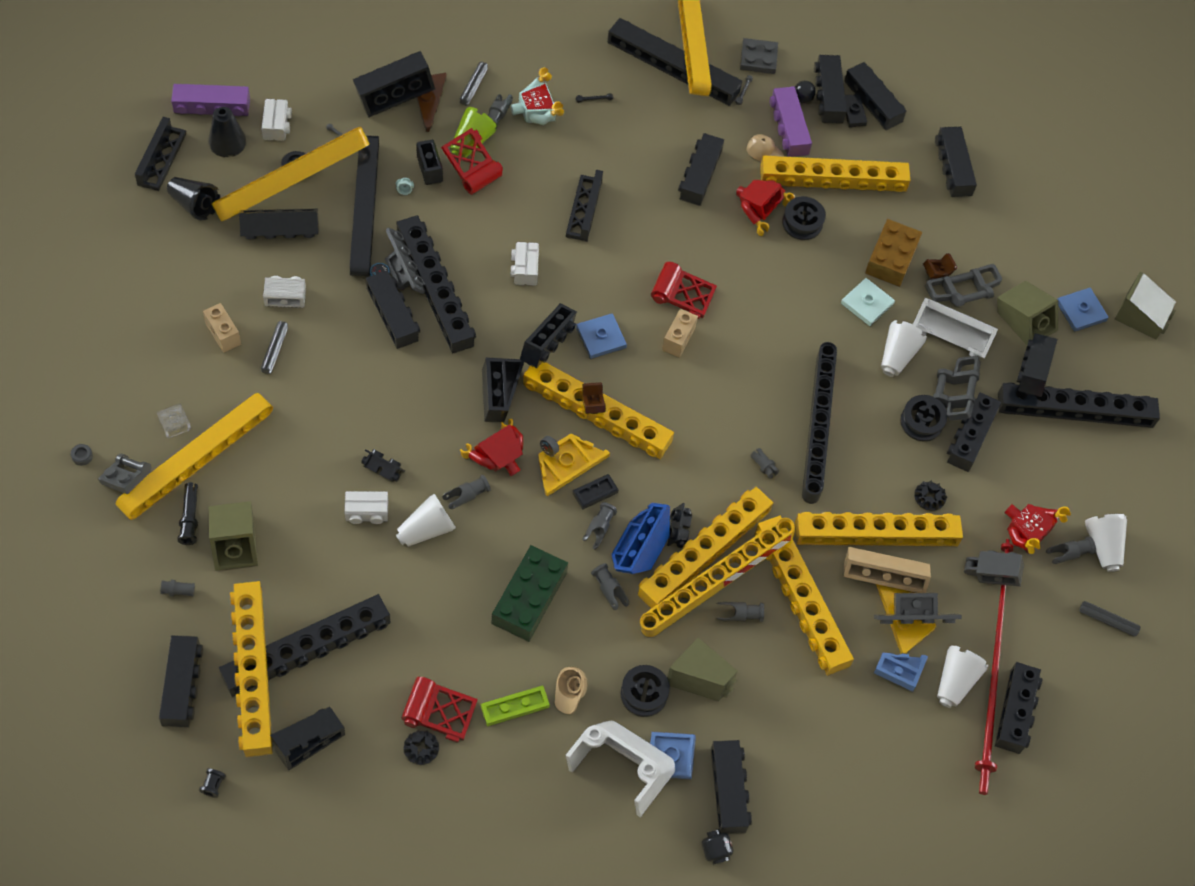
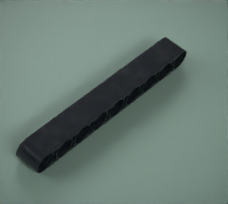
(364, 208)
(816, 428)

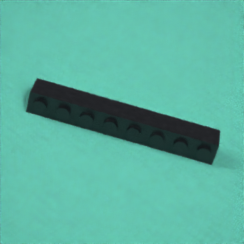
(669, 59)

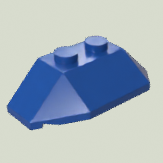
(643, 540)

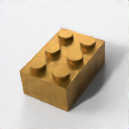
(893, 252)

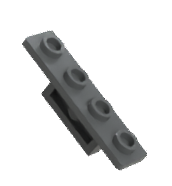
(401, 264)
(916, 607)

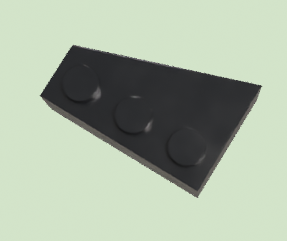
(499, 385)
(307, 737)

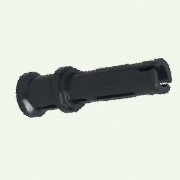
(188, 522)

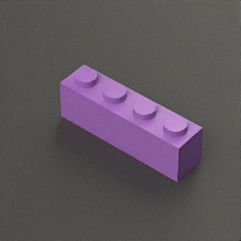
(207, 98)
(790, 121)

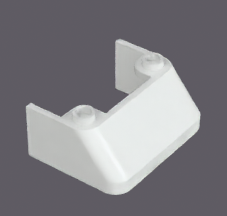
(955, 327)
(654, 765)

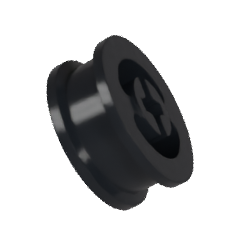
(793, 218)
(928, 408)
(657, 689)

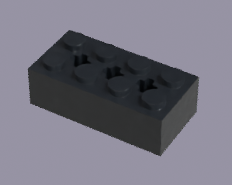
(394, 84)

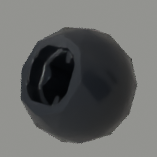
(805, 91)

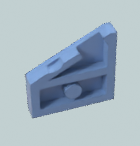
(901, 669)

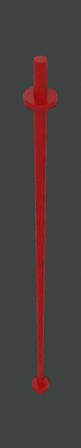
(985, 765)

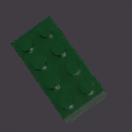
(529, 593)

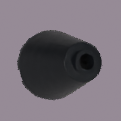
(225, 133)
(194, 196)

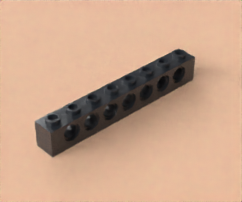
(417, 242)
(1125, 414)
(332, 625)

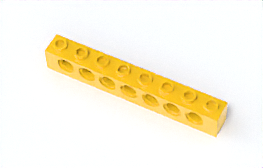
(836, 173)
(619, 428)
(753, 499)
(889, 536)
(828, 661)
(261, 742)

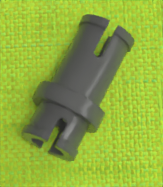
(767, 466)
(177, 588)

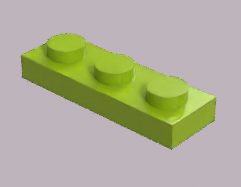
(515, 705)

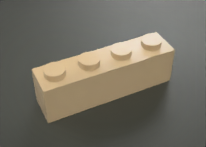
(887, 570)

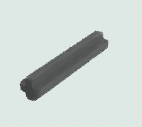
(473, 83)
(274, 347)
(1109, 618)

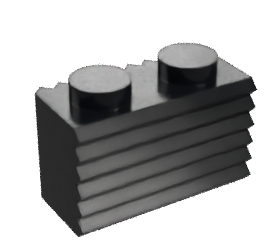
(429, 162)

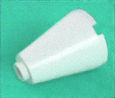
(901, 346)
(425, 523)
(1109, 539)
(959, 675)

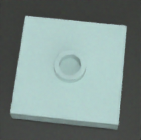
(867, 301)

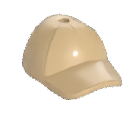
(762, 145)
(568, 691)

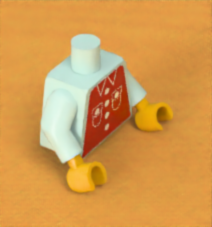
(536, 101)

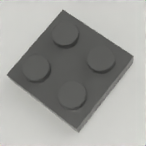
(759, 56)

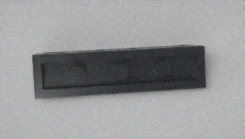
(153, 154)
(588, 208)

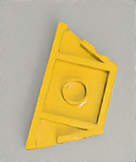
(569, 463)
(905, 634)

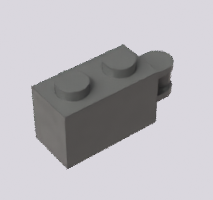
(996, 568)

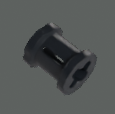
(212, 783)

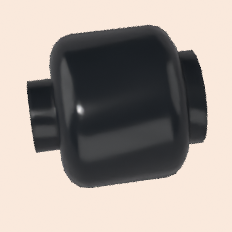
(717, 847)

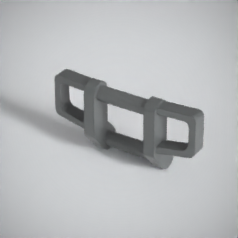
(984, 290)
(959, 377)

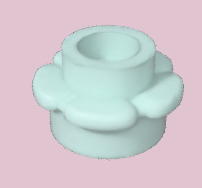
(404, 186)

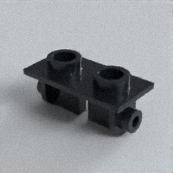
(390, 468)
(680, 518)

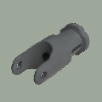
(499, 108)
(467, 492)
(600, 523)
(1072, 549)
(610, 586)
(744, 611)

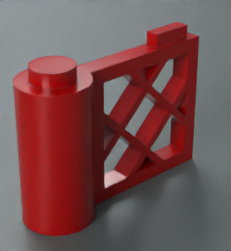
(479, 175)
(669, 282)
(421, 703)

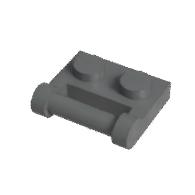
(121, 479)

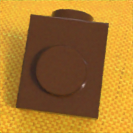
(940, 268)
(593, 398)

